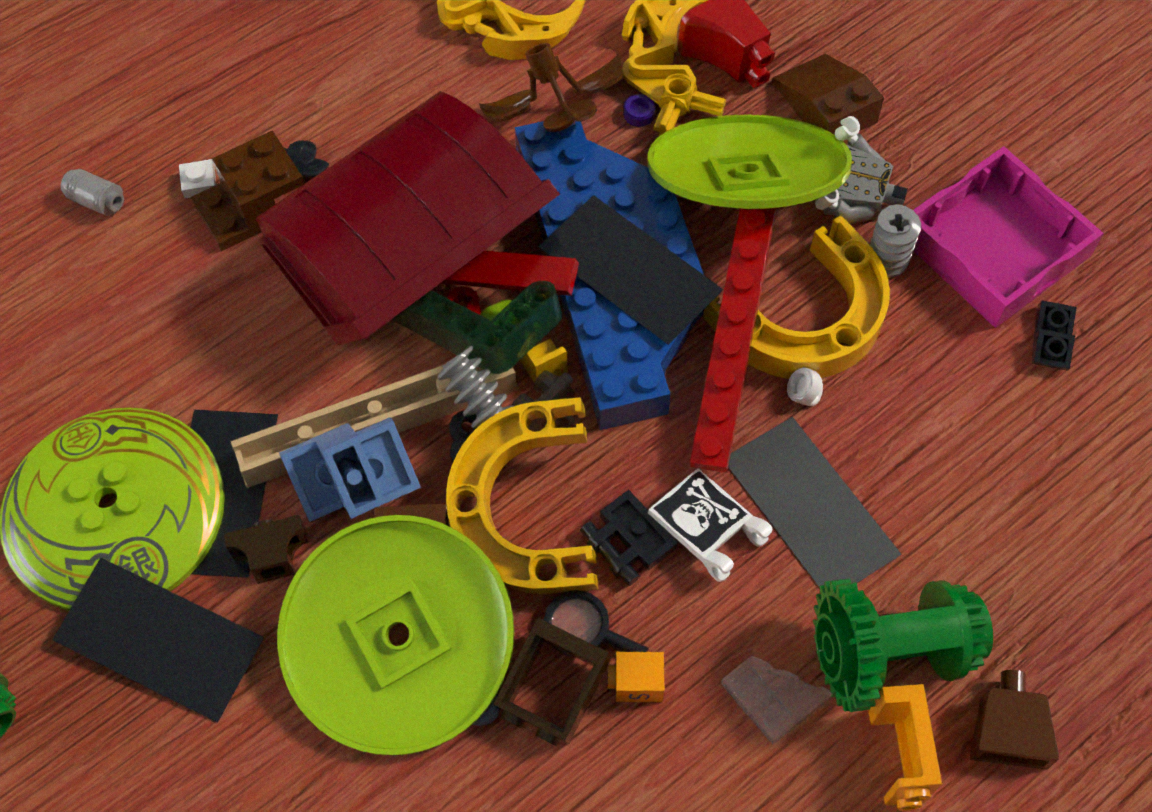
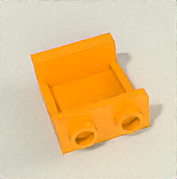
(909, 711)

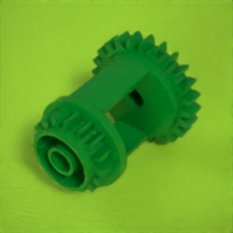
(857, 643)

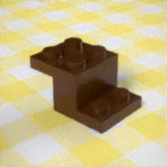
(249, 183)

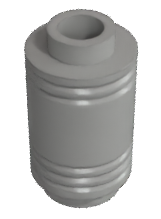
(92, 191)

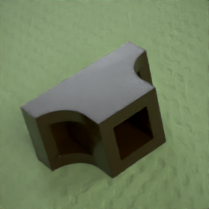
(268, 547)

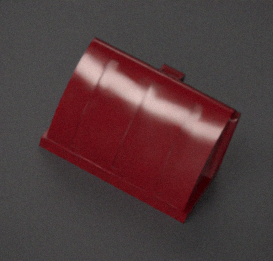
(400, 215)

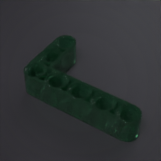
(496, 341)

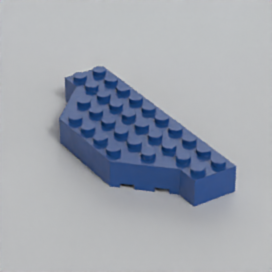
(617, 354)

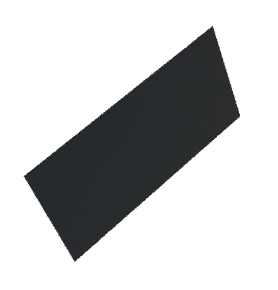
(632, 269)
(241, 503)
(158, 639)

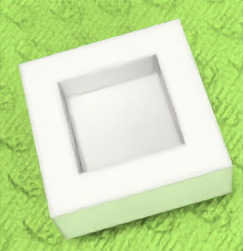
(196, 177)

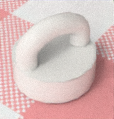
(805, 387)

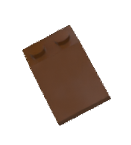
(828, 92)

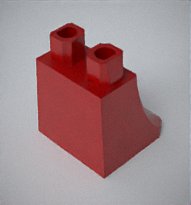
(729, 38)

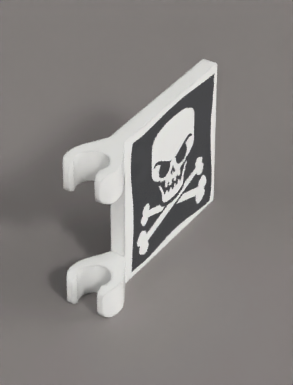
(706, 518)

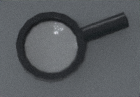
(587, 619)

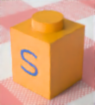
(637, 677)

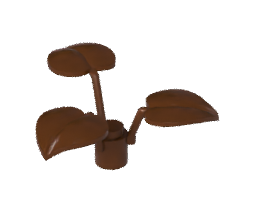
(545, 68)

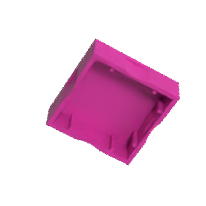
(1002, 236)

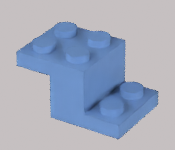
(350, 469)

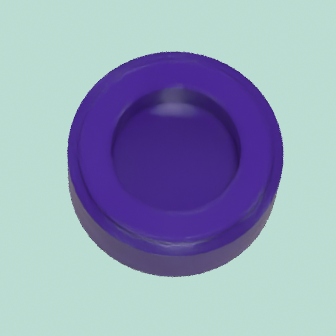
(639, 110)

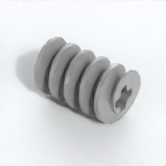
(895, 238)
(472, 387)

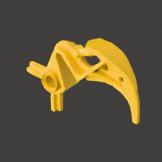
(519, 28)
(650, 69)

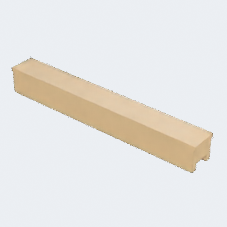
(406, 402)

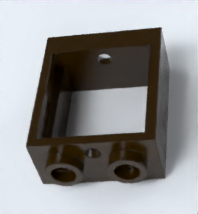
(569, 643)

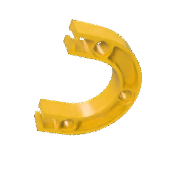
(868, 293)
(474, 474)

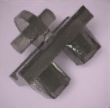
(551, 388)

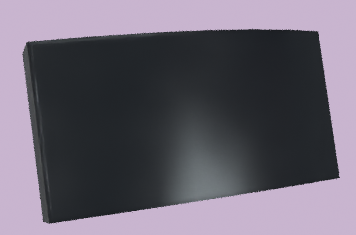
(1053, 335)

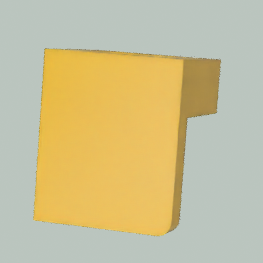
(545, 357)

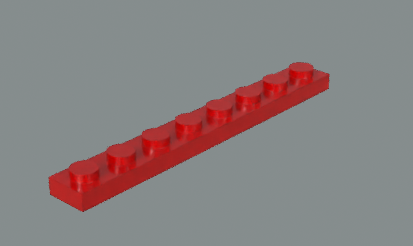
(732, 340)

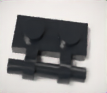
(637, 530)

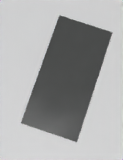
(811, 506)

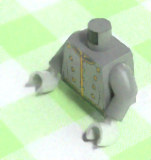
(867, 184)

